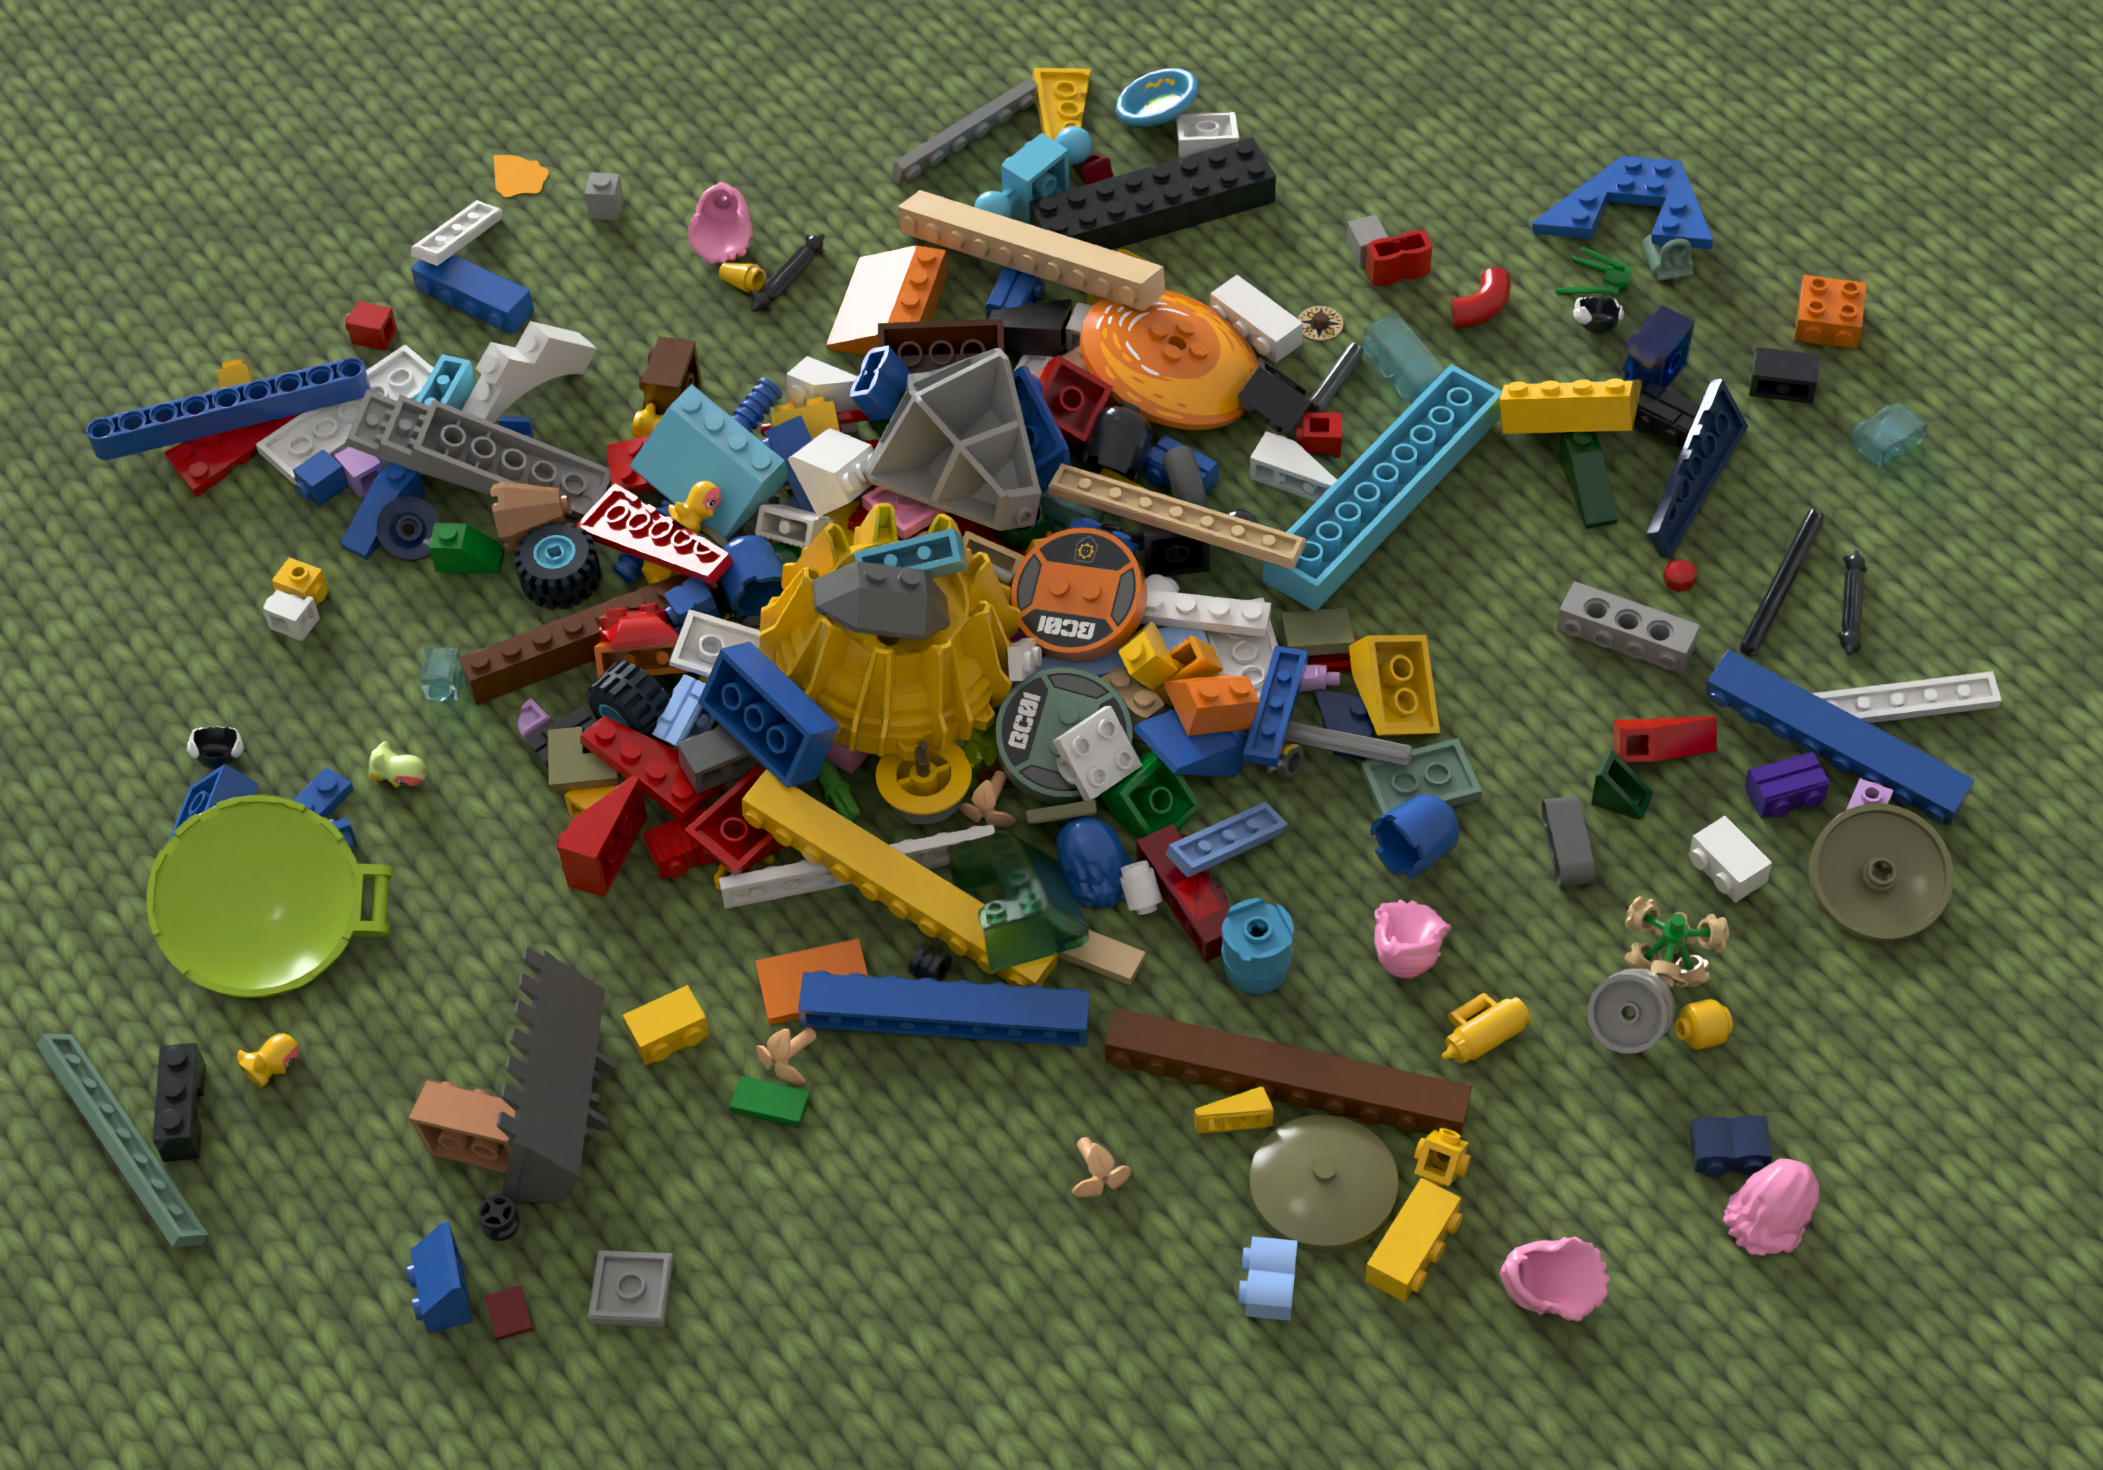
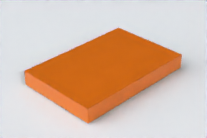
(782, 975)

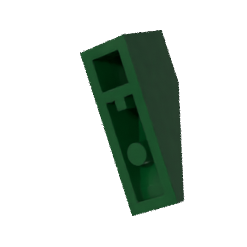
(1587, 477)

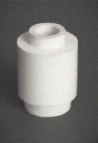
(1140, 887)

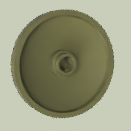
(1881, 873)
(1323, 1183)

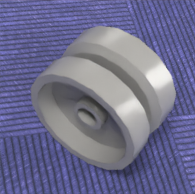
(1648, 997)

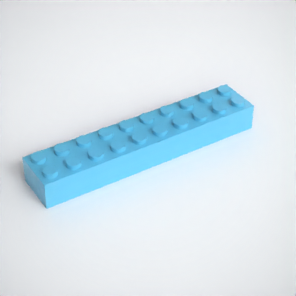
(1386, 485)

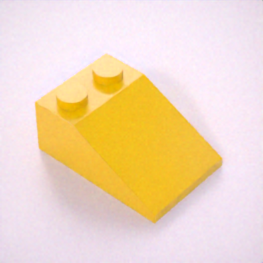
(1396, 683)

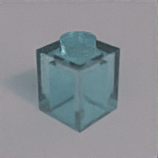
(441, 674)

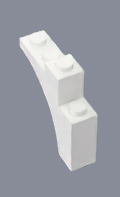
(512, 371)

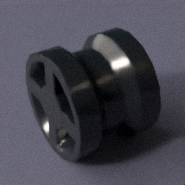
(929, 963)
(498, 1208)

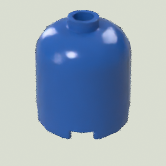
(752, 576)
(1415, 834)

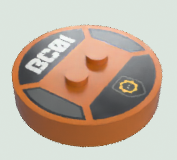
(1079, 594)

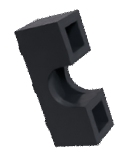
(176, 1118)

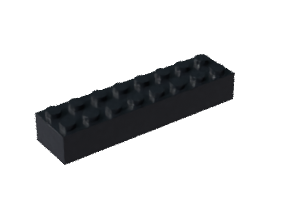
(1161, 197)

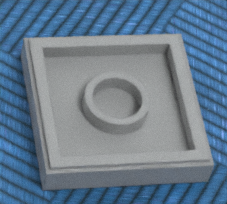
(631, 1288)

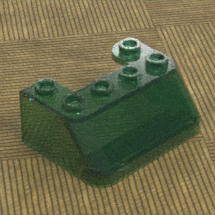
(1039, 907)

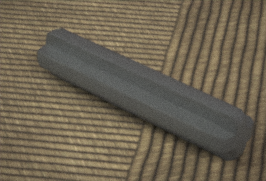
(1336, 377)

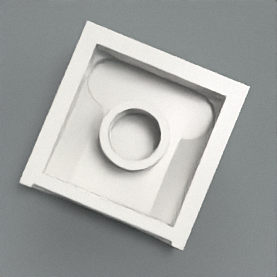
(1205, 132)

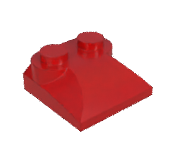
(636, 628)

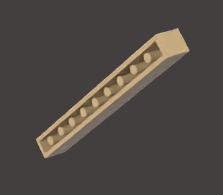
(1032, 250)

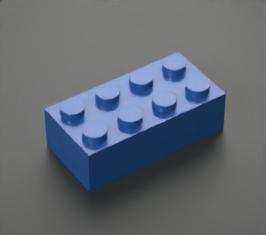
(768, 714)

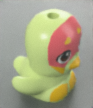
(398, 769)

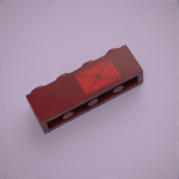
(1193, 900)

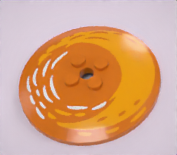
(1169, 360)

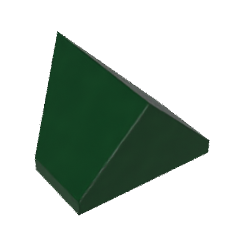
(1620, 788)

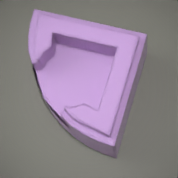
(532, 719)

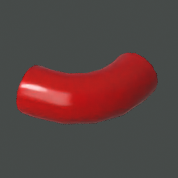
(1484, 304)

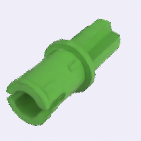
(837, 791)

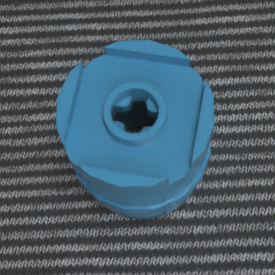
(1257, 945)

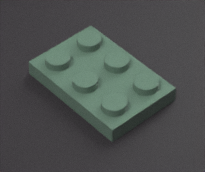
(1433, 770)

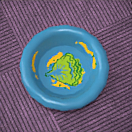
(1157, 97)

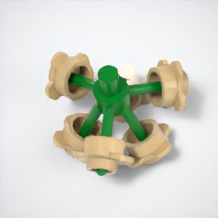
(1675, 934)

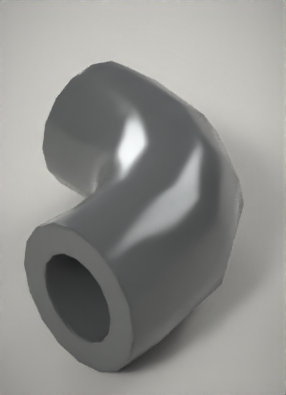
(1184, 474)

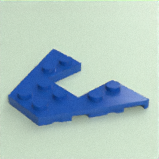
(1632, 182)

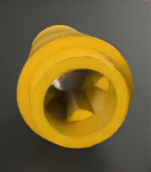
(743, 276)

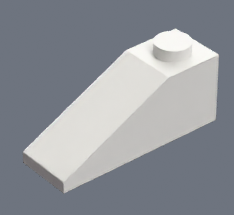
(1289, 467)

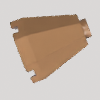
(524, 508)

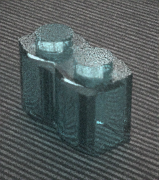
(1888, 434)

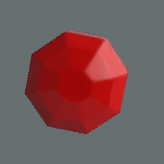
(1679, 575)

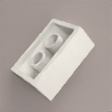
(832, 469)

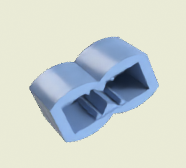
(1270, 1278)

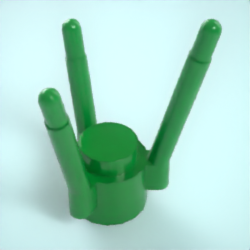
(1616, 274)

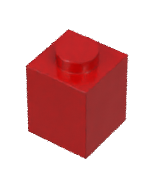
(371, 325)

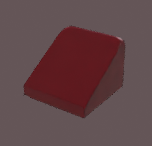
(1094, 169)
(508, 1312)

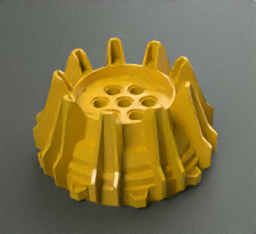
(893, 688)

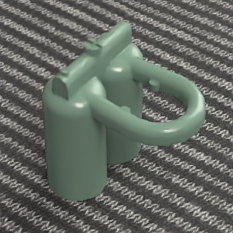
(1669, 260)

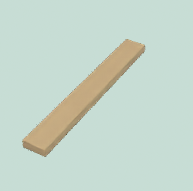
(1177, 516)

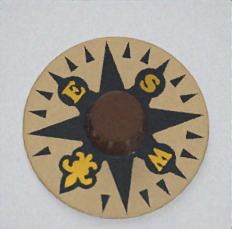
(1321, 323)

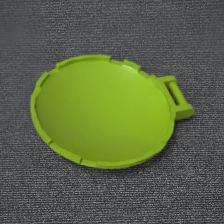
(260, 897)

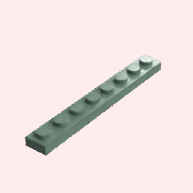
(122, 1140)

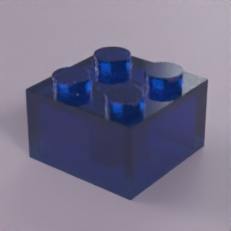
(1659, 348)

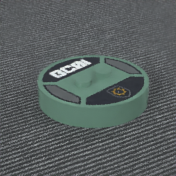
(1040, 712)

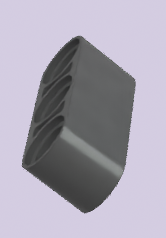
(1568, 841)

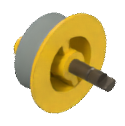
(926, 787)

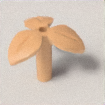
(985, 801)
(781, 1049)
(1100, 1165)

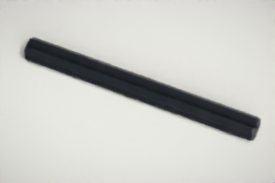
(1781, 583)

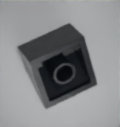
(1274, 397)

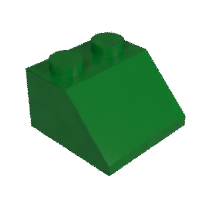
(1151, 798)

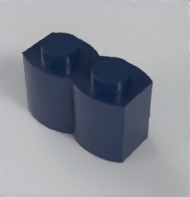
(1730, 1145)

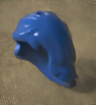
(1092, 861)

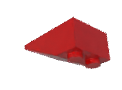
(728, 835)
(602, 838)

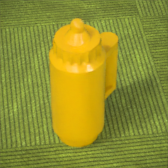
(1485, 1030)

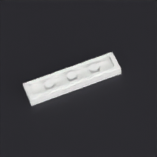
(456, 233)

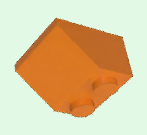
(1213, 703)

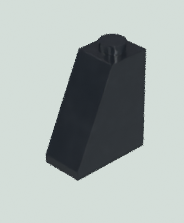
(1035, 328)

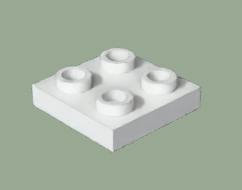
(1096, 754)

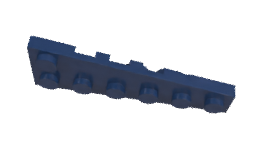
(1704, 455)

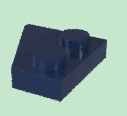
(1344, 714)

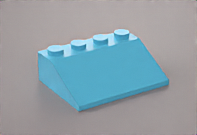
(706, 444)

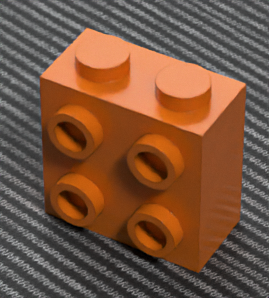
(1830, 311)

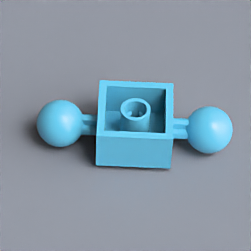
(1037, 172)

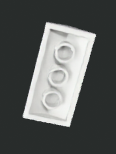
(704, 637)

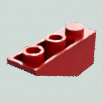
(1663, 738)

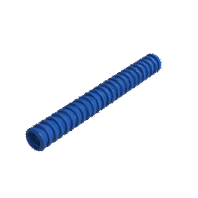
(748, 416)

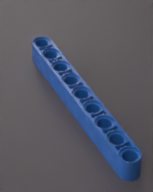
(228, 408)

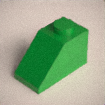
(464, 550)

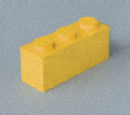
(1414, 1240)

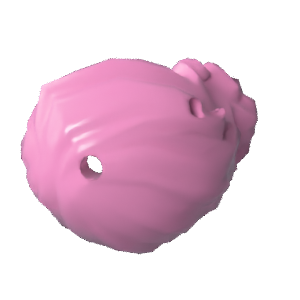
(720, 225)
(1408, 938)
(1773, 1208)
(1556, 1277)

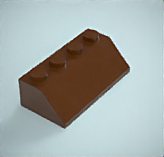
(940, 343)

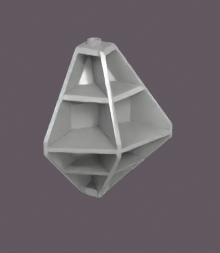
(962, 444)

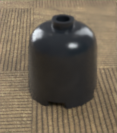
(1118, 441)

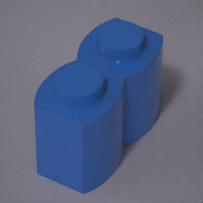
(879, 383)

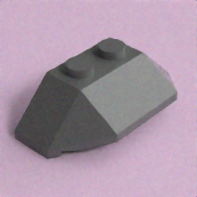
(882, 600)

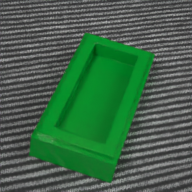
(770, 1101)

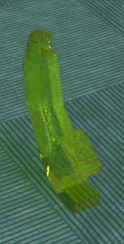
(981, 746)

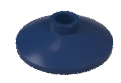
(412, 512)

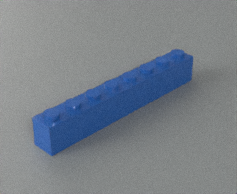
(1838, 737)
(944, 1008)

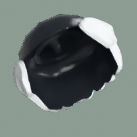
(1598, 313)
(215, 746)

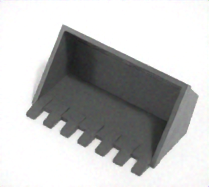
(552, 1080)

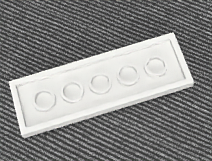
(328, 427)

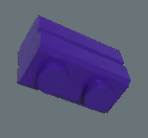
(1787, 785)

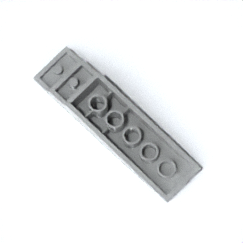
(470, 450)

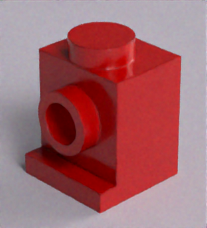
(1321, 433)

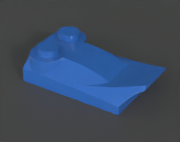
(1043, 433)

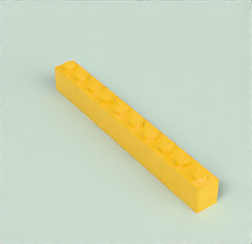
(879, 873)

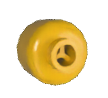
(1704, 1024)

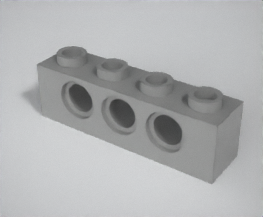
(1628, 627)

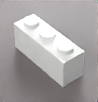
(1257, 318)

